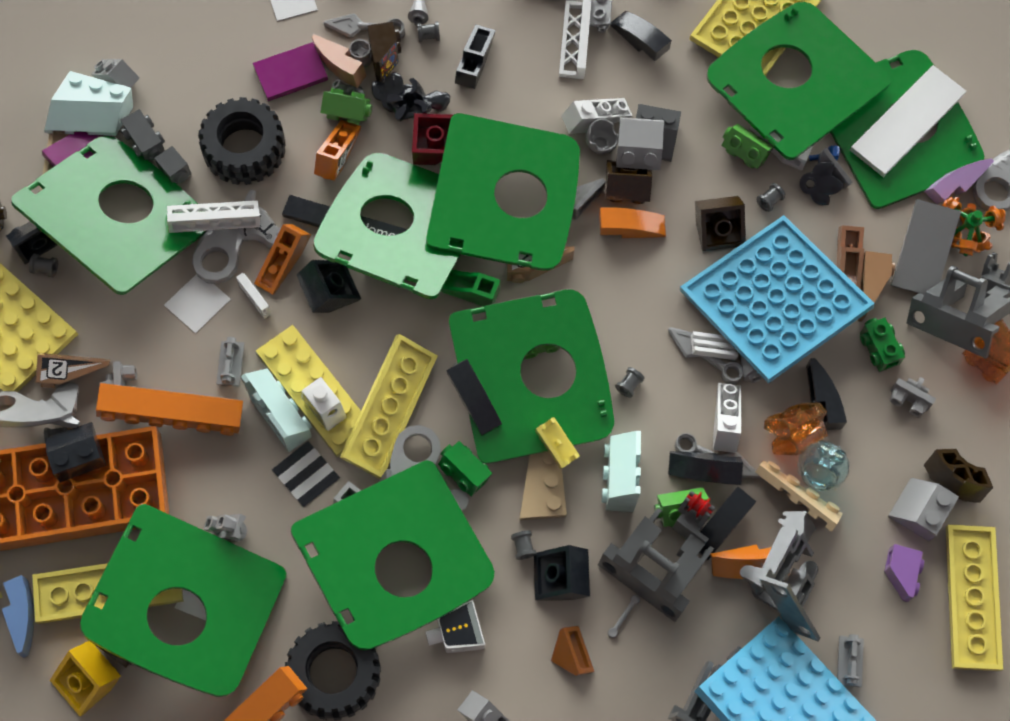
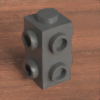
(140, 131)

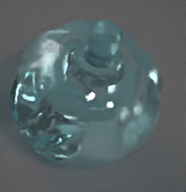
(823, 466)

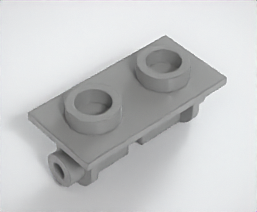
(600, 14)
(230, 362)
(850, 660)

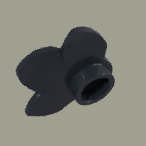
(392, 85)
(824, 183)

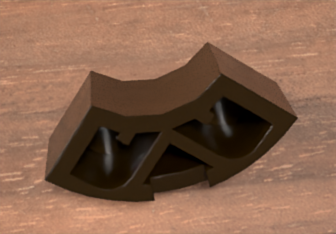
(958, 476)

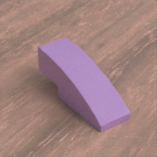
(957, 180)

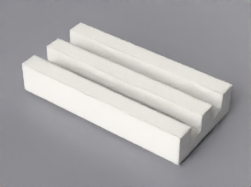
(253, 295)
(713, 342)

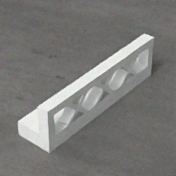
(582, 45)
(228, 218)

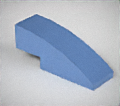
(20, 614)

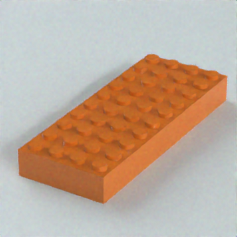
(100, 502)

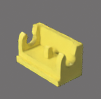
(557, 443)

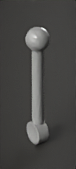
(612, 632)

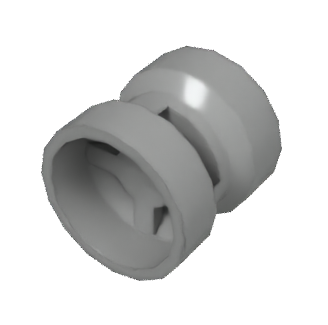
(361, 51)

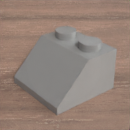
(640, 143)
(923, 507)

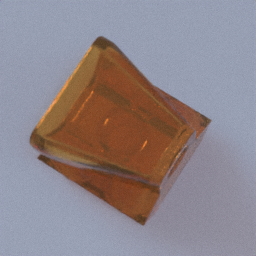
(997, 363)
(796, 428)

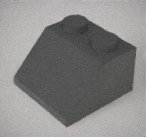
(671, 125)

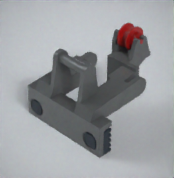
(663, 594)

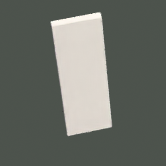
(908, 121)

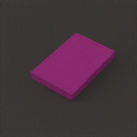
(290, 71)
(67, 146)

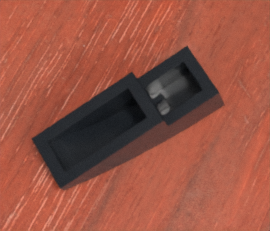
(642, 35)
(474, 56)
(824, 392)
(474, 397)
(706, 467)
(726, 519)

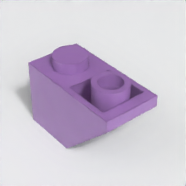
(903, 569)

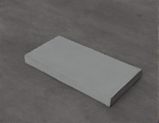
(925, 247)

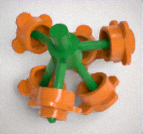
(971, 220)

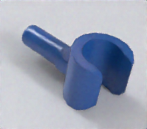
(834, 150)

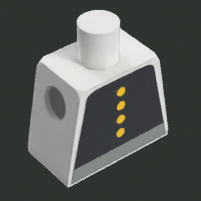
(322, 401)
(458, 630)

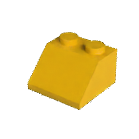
(84, 677)

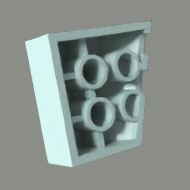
(88, 106)
(276, 408)
(622, 472)

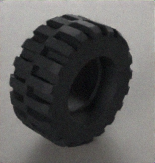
(242, 116)
(342, 703)

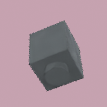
(173, 165)

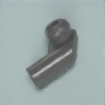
(348, 89)

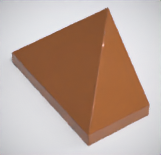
(571, 652)

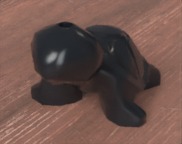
(416, 101)

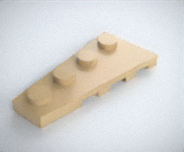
(543, 489)
(799, 495)

